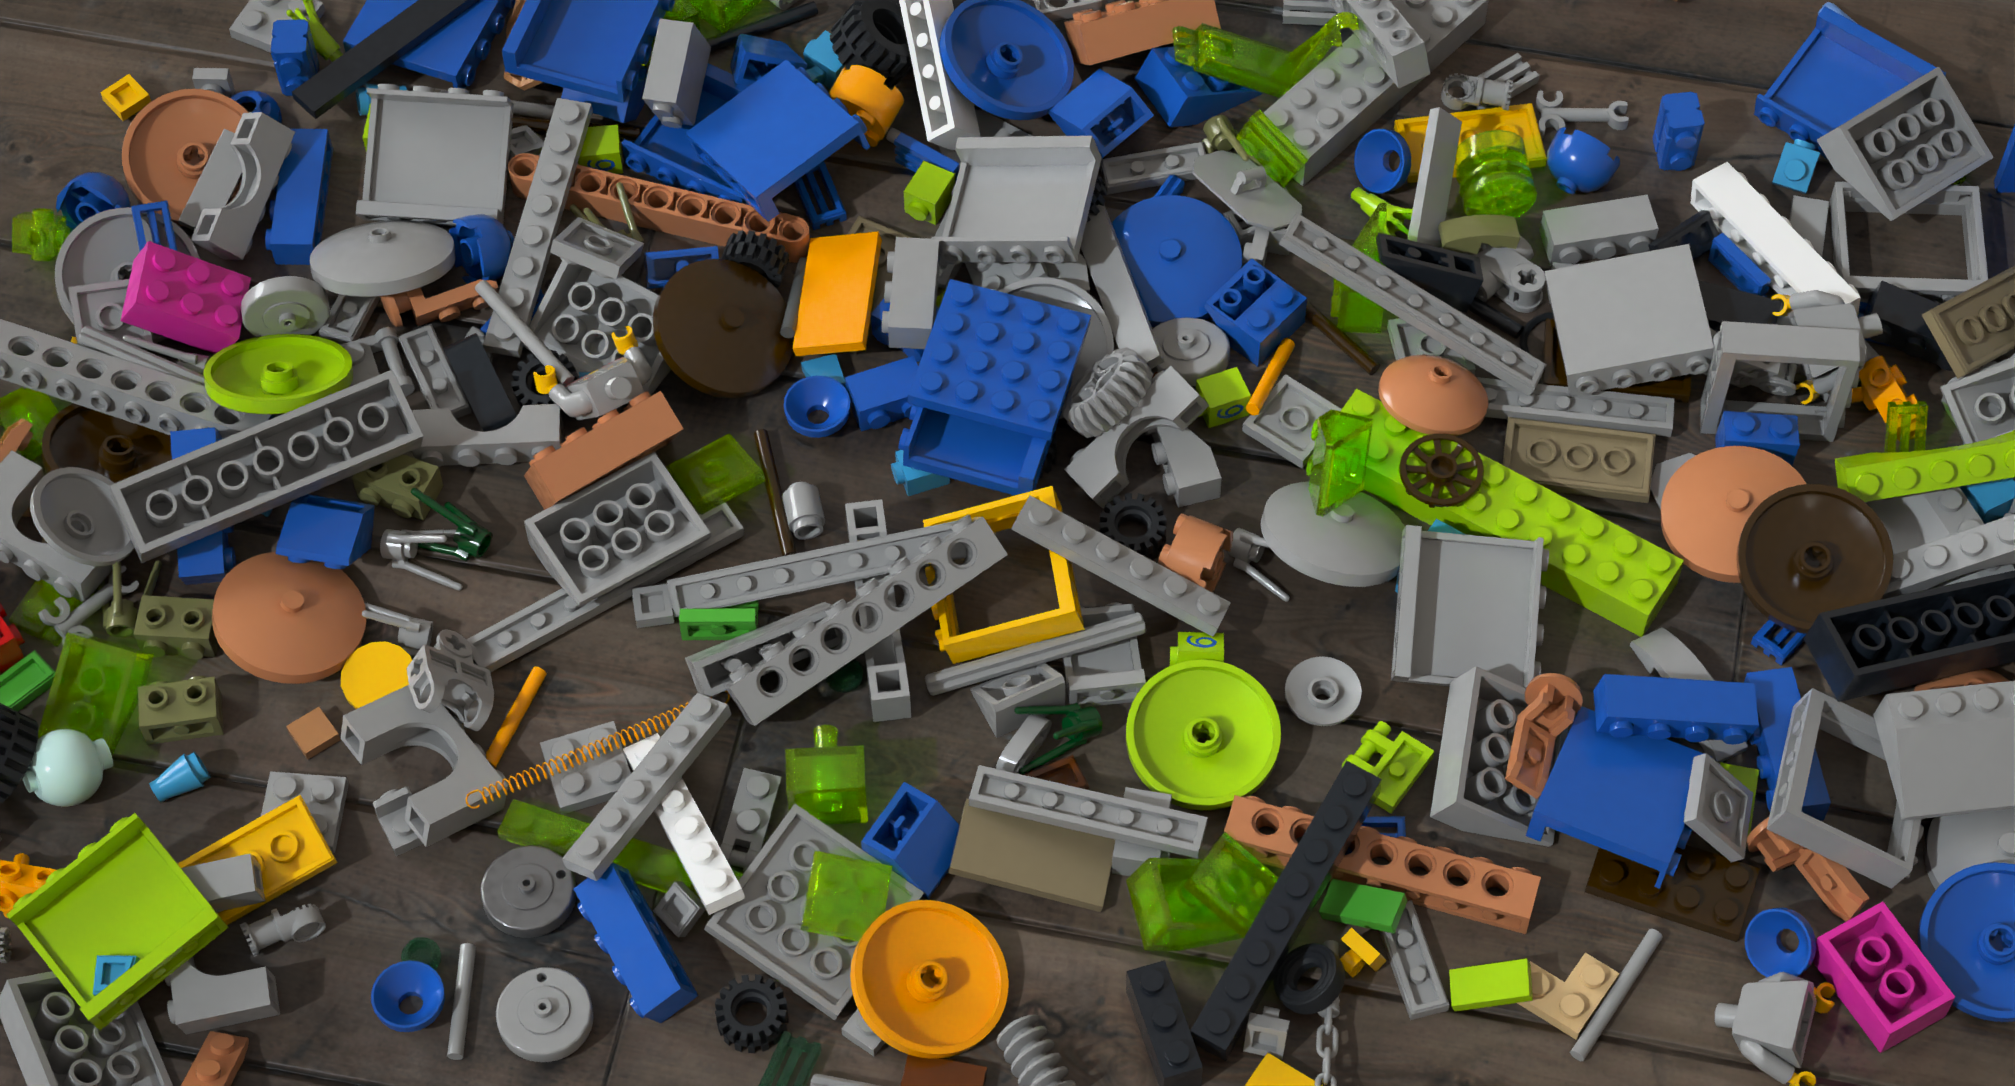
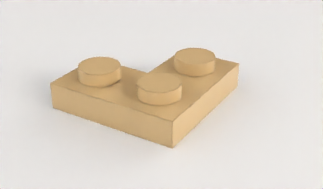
(1572, 1002)

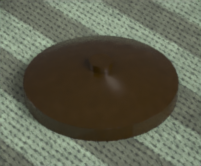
(722, 328)
(102, 444)
(1812, 554)

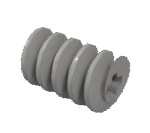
(1029, 1054)

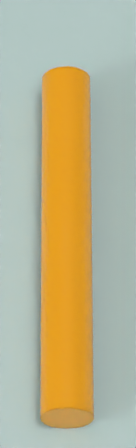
(1270, 376)
(515, 715)

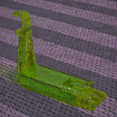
(1254, 62)

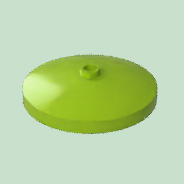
(277, 373)
(1210, 703)

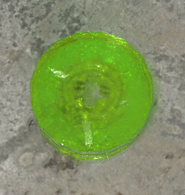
(1494, 174)

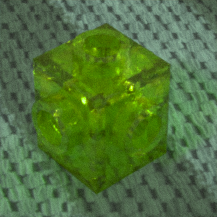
(39, 233)

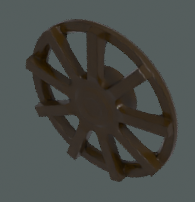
(1441, 471)

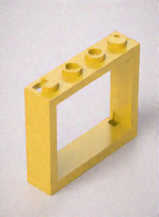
(1017, 633)

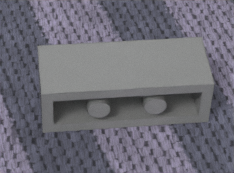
(1598, 230)
(911, 292)

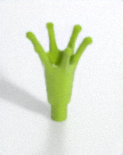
(323, 41)
(1395, 214)

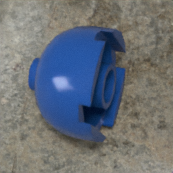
(1580, 162)
(90, 195)
(481, 247)

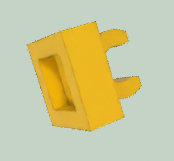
(1359, 954)

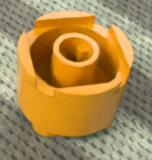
(867, 96)

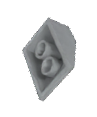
(1983, 403)

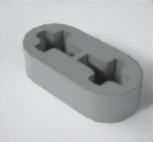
(1024, 743)

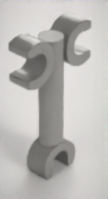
(1554, 116)
(71, 621)

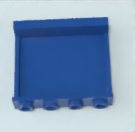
(584, 43)
(449, 52)
(1835, 78)
(774, 135)
(668, 152)
(973, 451)
(1619, 795)

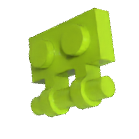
(1398, 768)

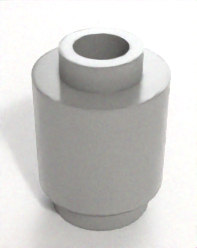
(804, 510)

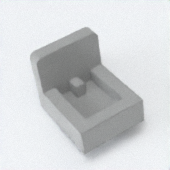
(1264, 242)

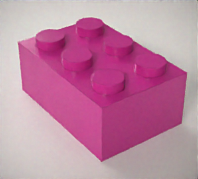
(185, 298)
(1882, 977)

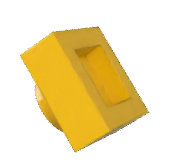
(125, 97)

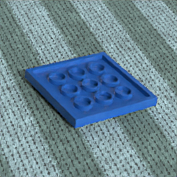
(999, 359)

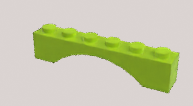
(1907, 473)

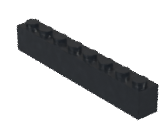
(1286, 910)

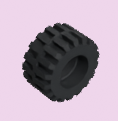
(873, 37)
(17, 748)

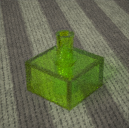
(828, 779)

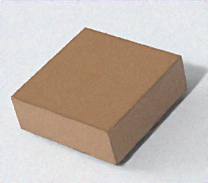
(313, 733)

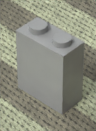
(676, 73)

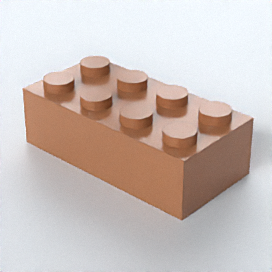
(1133, 27)
(609, 447)

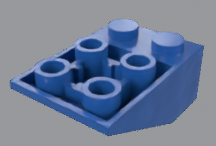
(1184, 94)

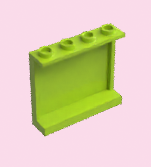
(117, 901)

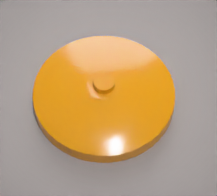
(929, 979)

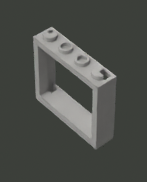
(1948, 201)
(1784, 345)
(1823, 712)

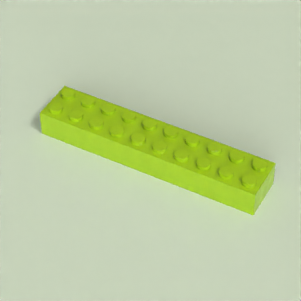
(1588, 555)

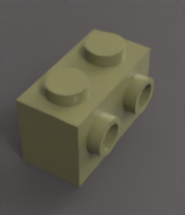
(392, 482)
(176, 627)
(180, 710)

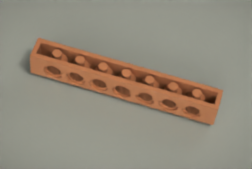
(1429, 891)

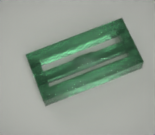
(798, 1044)

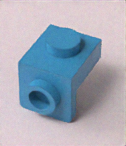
(1796, 166)

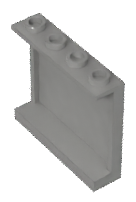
(436, 155)
(1020, 199)
(1630, 320)
(1467, 607)

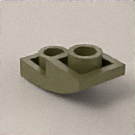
(1469, 232)

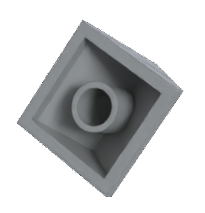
(1024, 688)

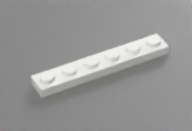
(692, 839)

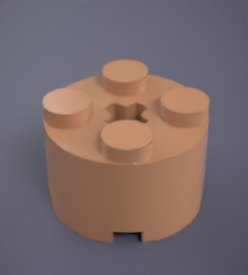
(1197, 551)

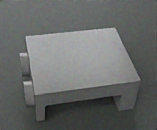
(1108, 672)

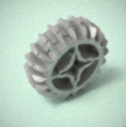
(1107, 392)

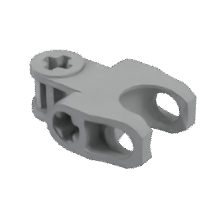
(1511, 275)

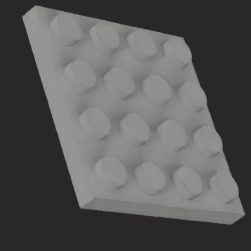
(769, 919)

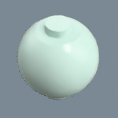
(67, 767)

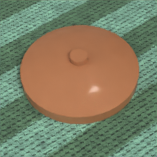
(172, 144)
(1712, 501)
(288, 618)

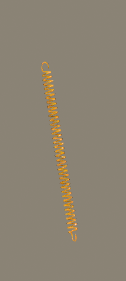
(583, 755)

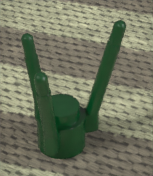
(469, 536)
(1077, 726)

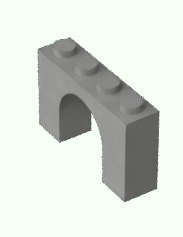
(38, 559)
(442, 807)
(224, 1000)

